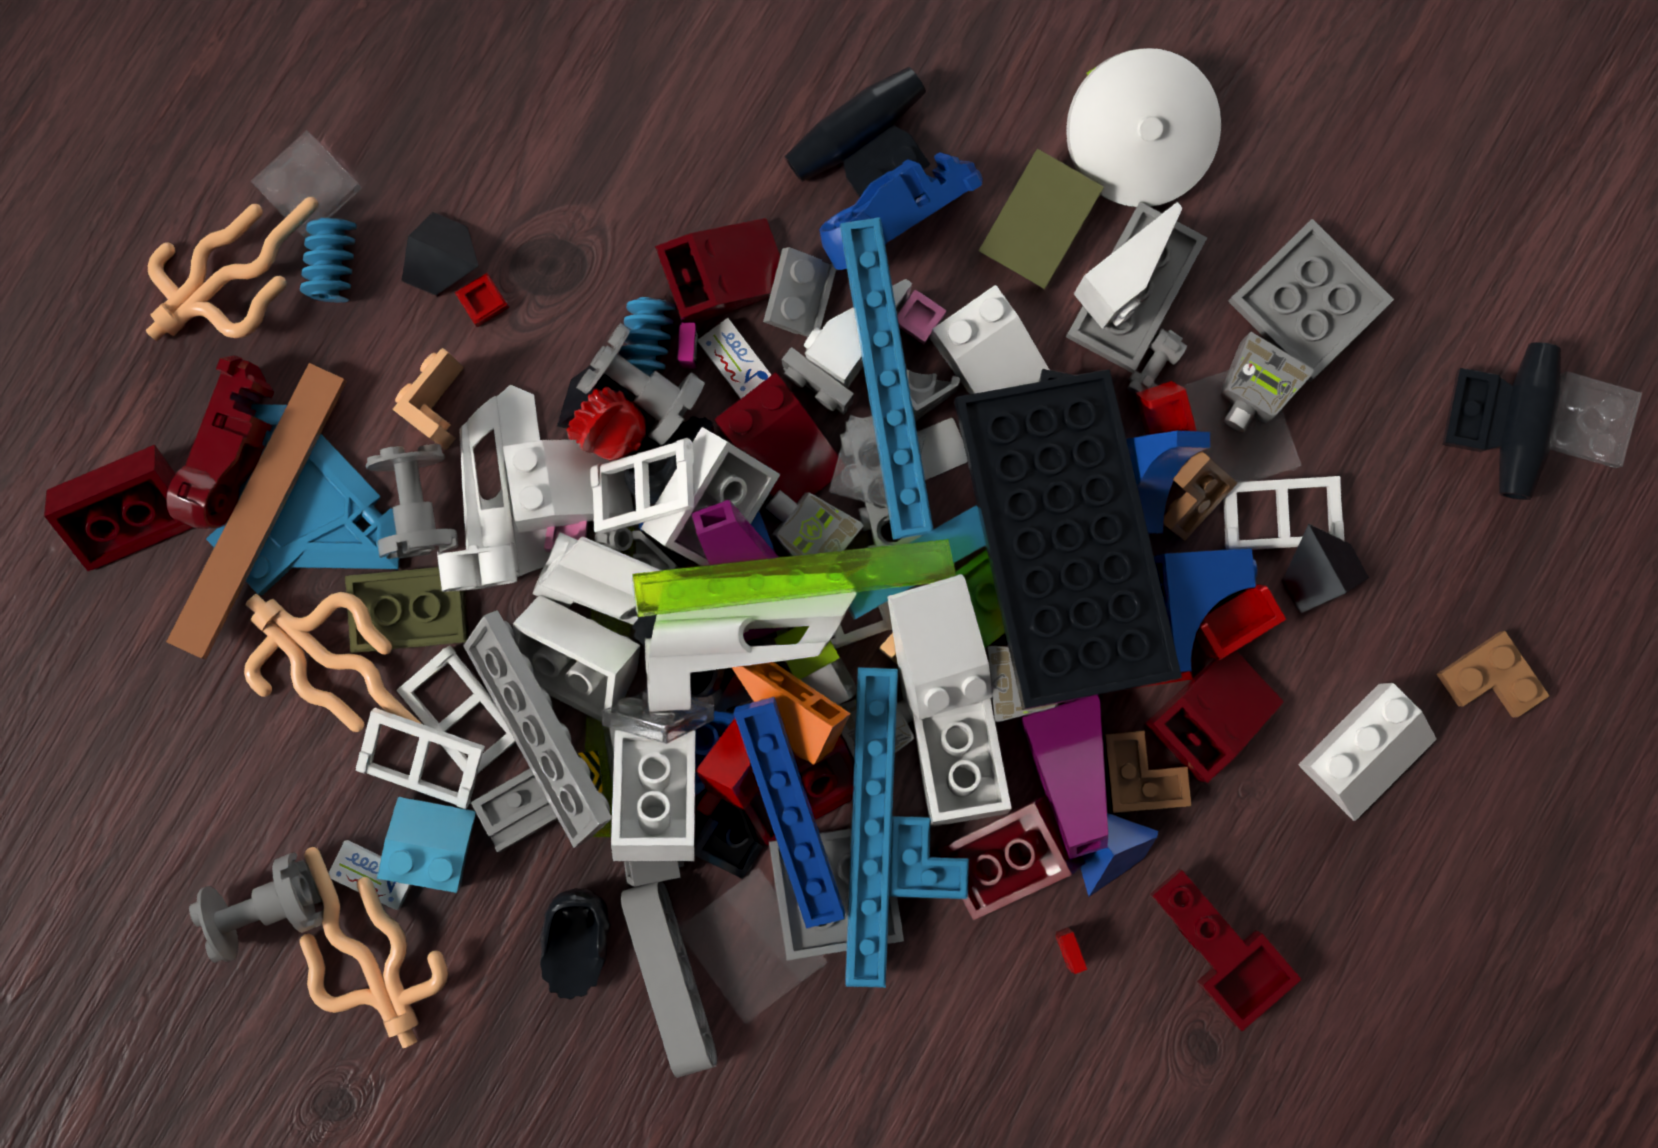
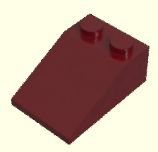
(781, 435)
(1012, 857)

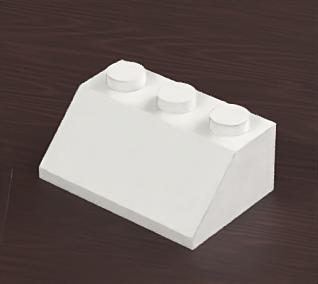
(719, 475)
(576, 656)
(1369, 749)

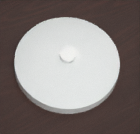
(1144, 126)

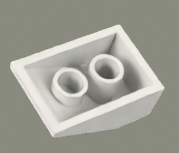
(1115, 284)
(837, 345)
(988, 345)
(553, 484)
(939, 647)
(962, 764)
(653, 799)

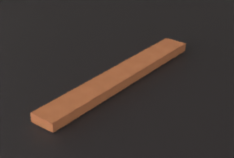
(256, 512)

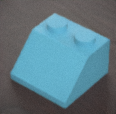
(426, 845)

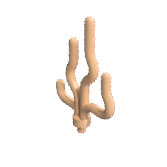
(193, 296)
(292, 632)
(385, 993)

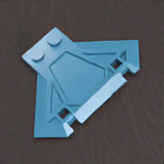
(320, 517)

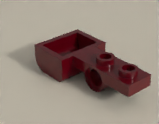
(1244, 973)

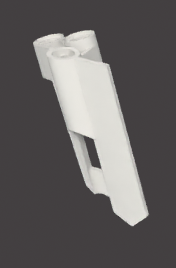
(493, 545)
(591, 577)
(716, 641)

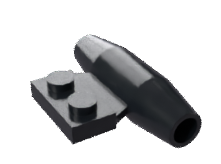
(863, 134)
(1515, 417)

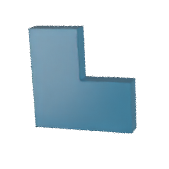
(915, 872)

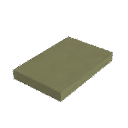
(1041, 218)
(408, 609)

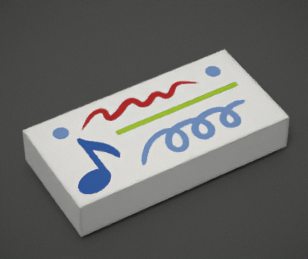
(734, 358)
(359, 862)

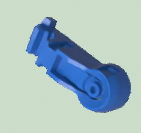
(902, 200)

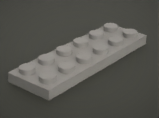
(536, 729)

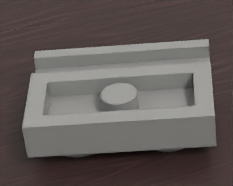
(799, 292)
(827, 389)
(514, 810)

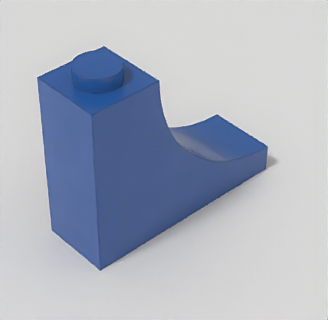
(1155, 464)
(1195, 584)

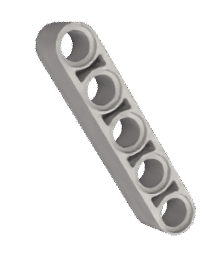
(669, 979)

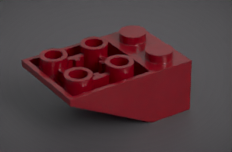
(720, 269)
(1215, 715)

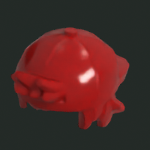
(608, 425)

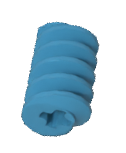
(326, 259)
(646, 333)

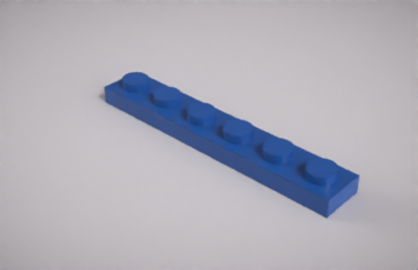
(789, 812)

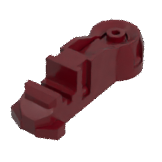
(224, 448)

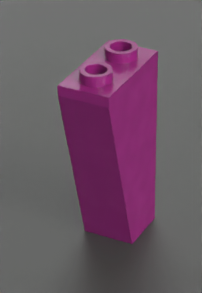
(731, 539)
(1071, 767)

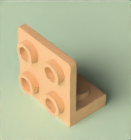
(417, 399)

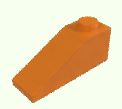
(808, 716)

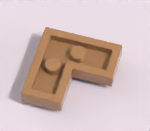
(1205, 488)
(1495, 666)
(1133, 784)

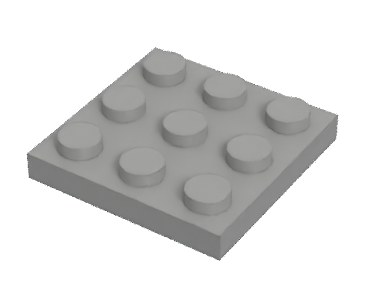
(1311, 298)
(829, 937)

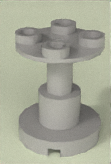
(653, 392)
(413, 517)
(287, 896)

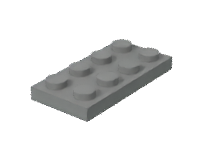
(1130, 340)

